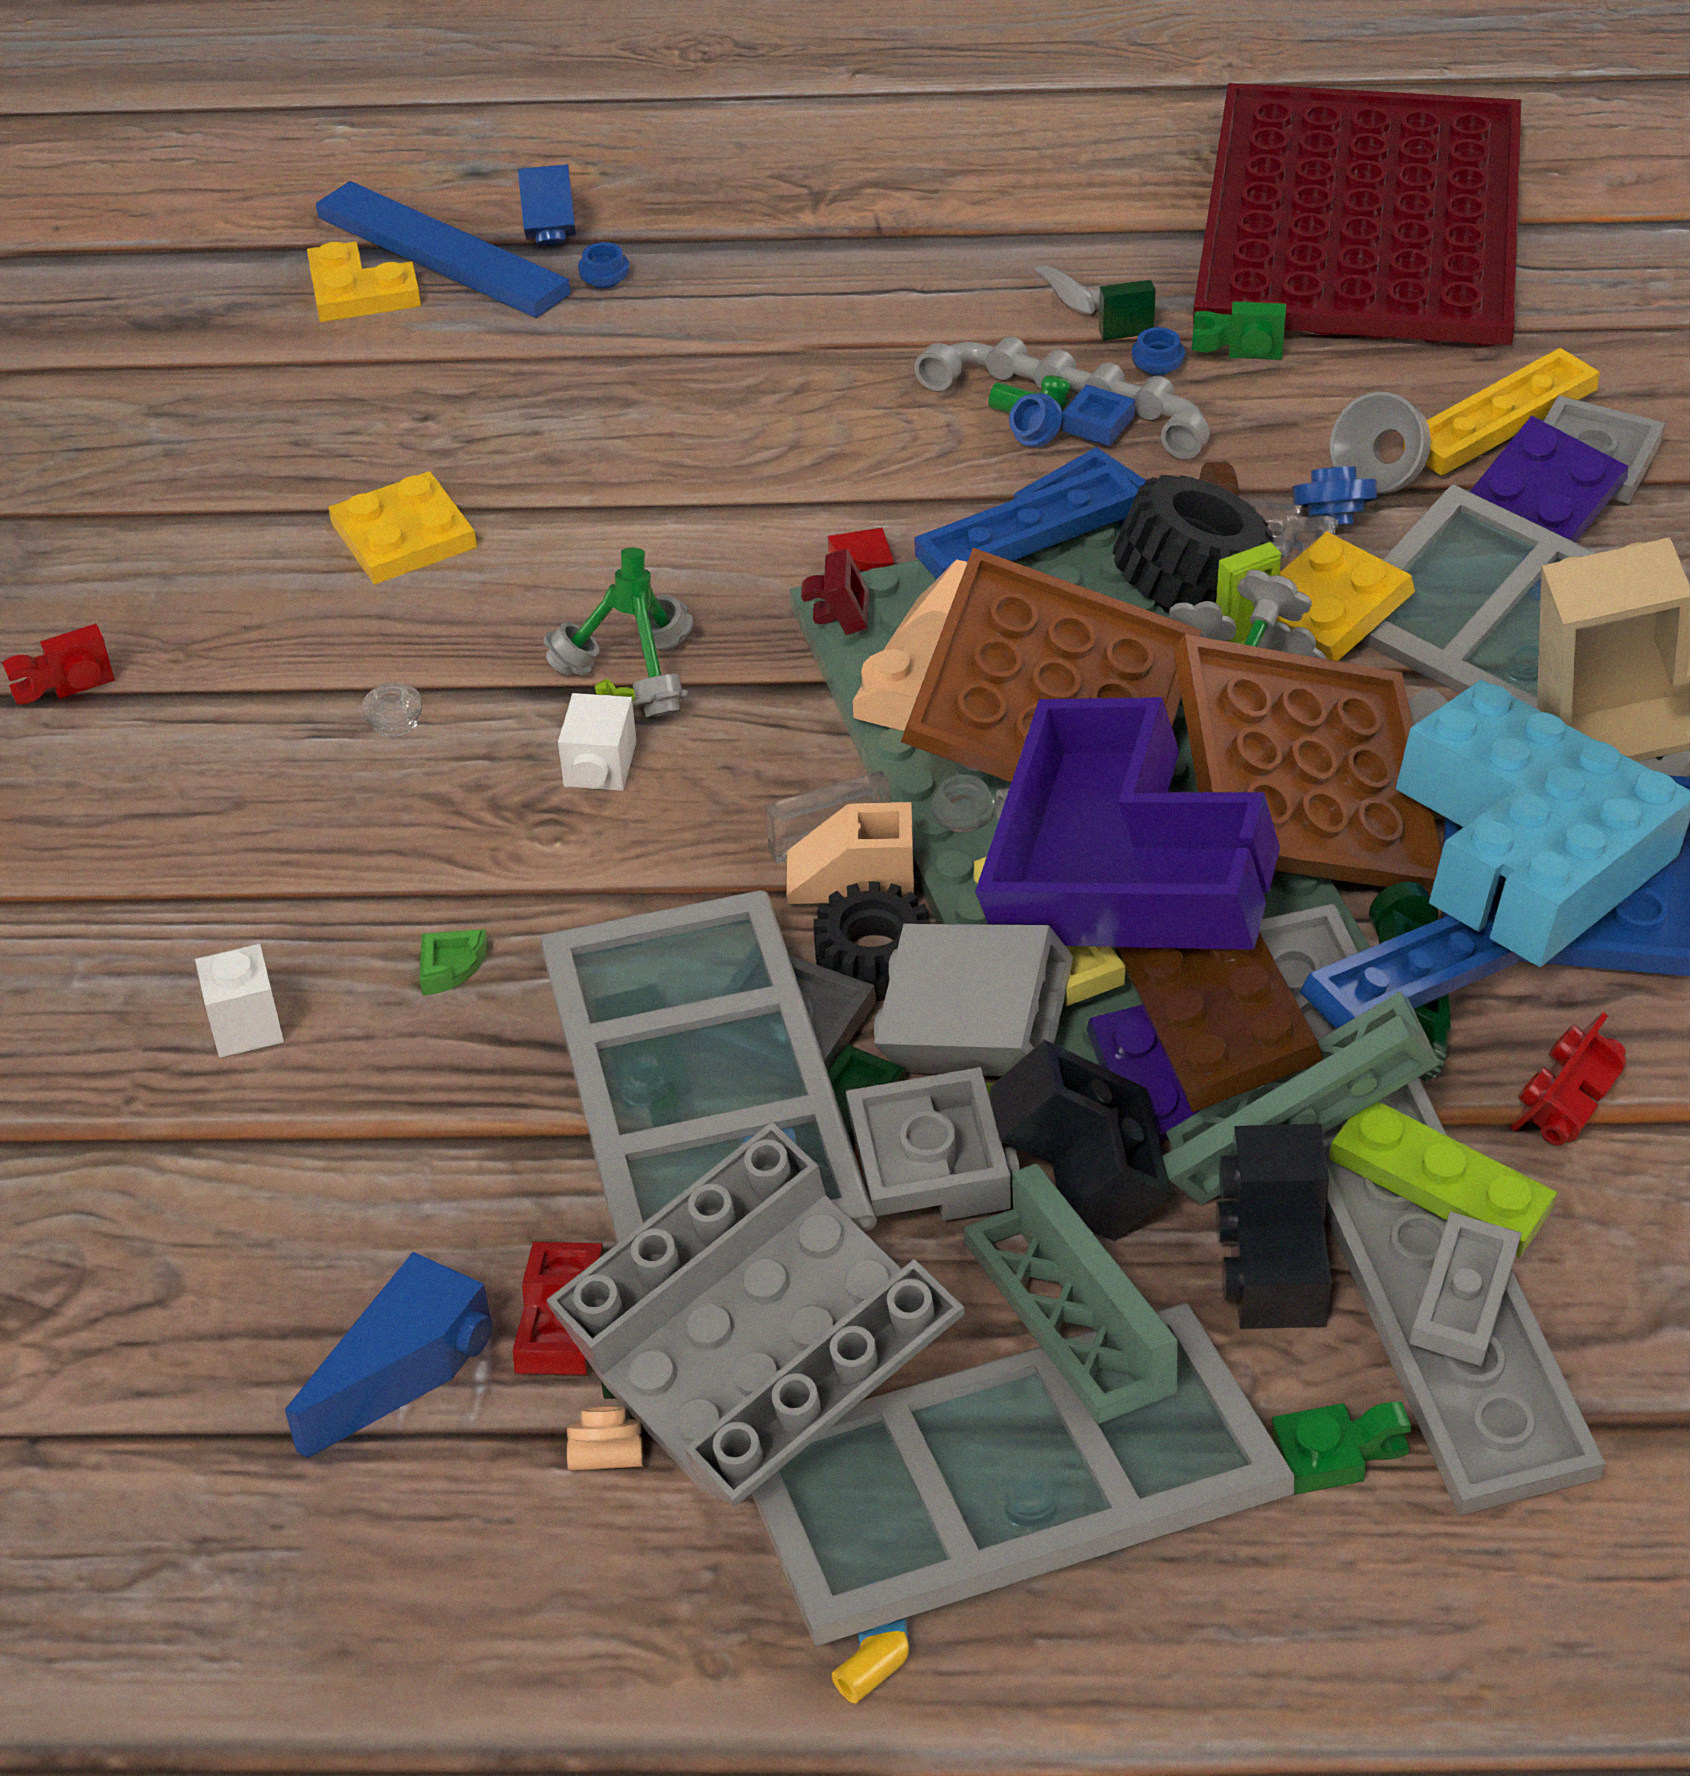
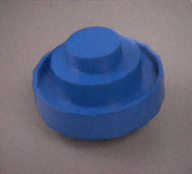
(1335, 494)

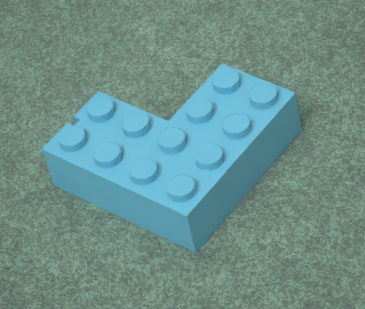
(1542, 808)

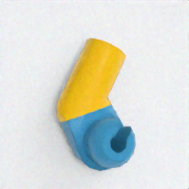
(880, 1655)

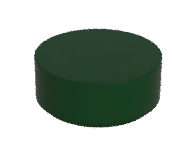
(1406, 898)

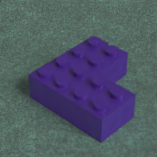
(1111, 853)

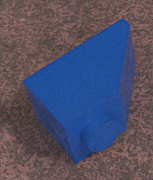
(547, 204)

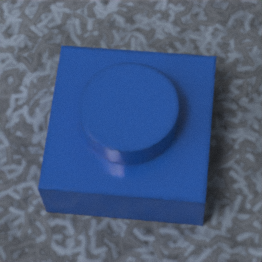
(1098, 415)

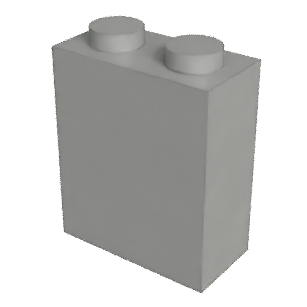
(971, 996)

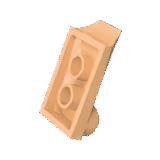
(896, 674)

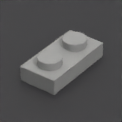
(1465, 1288)

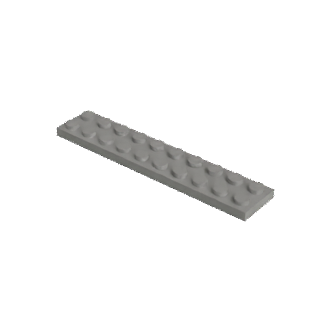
(1492, 1427)

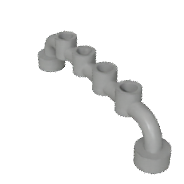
(1181, 435)

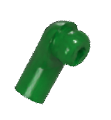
(1005, 396)

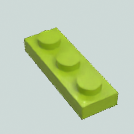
(1440, 1172)

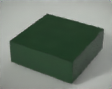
(1126, 309)

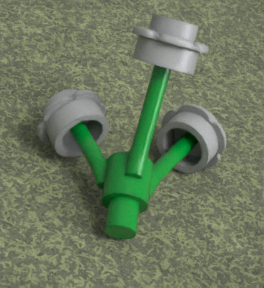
(661, 626)

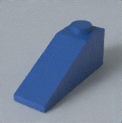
(395, 1352)

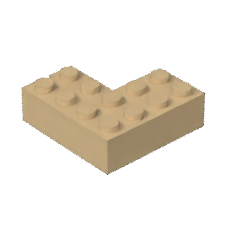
(1618, 648)

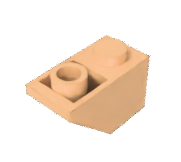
(853, 847)

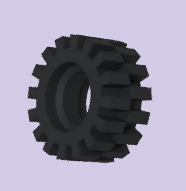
(860, 916)

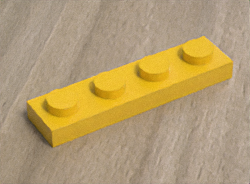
(1504, 408)

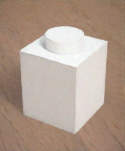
(597, 741)
(239, 1000)

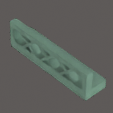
(1358, 1068)
(1101, 1293)

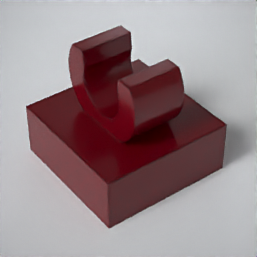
(843, 593)

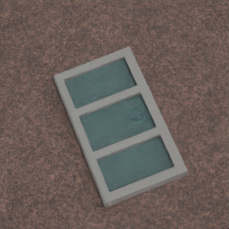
(1478, 600)
(689, 1047)
(1006, 1481)

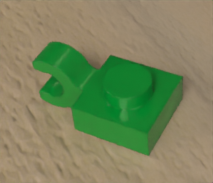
(1251, 331)
(1331, 1450)

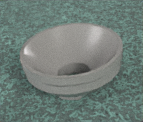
(1361, 430)

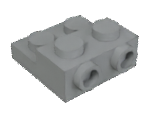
(932, 1145)

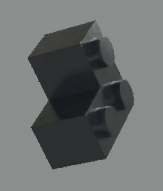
(1092, 1132)
(1275, 1226)

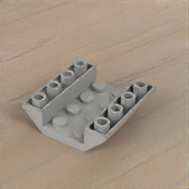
(749, 1317)

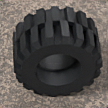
(1180, 534)

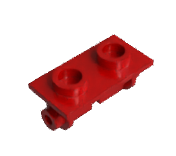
(1554, 1096)

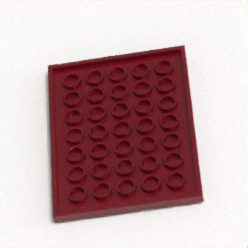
(1366, 212)

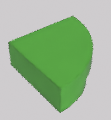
(450, 958)

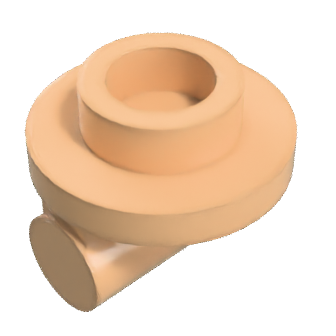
(604, 1440)

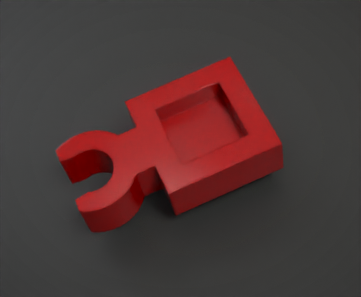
(68, 664)

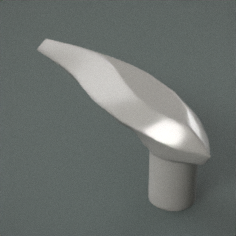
(1070, 291)

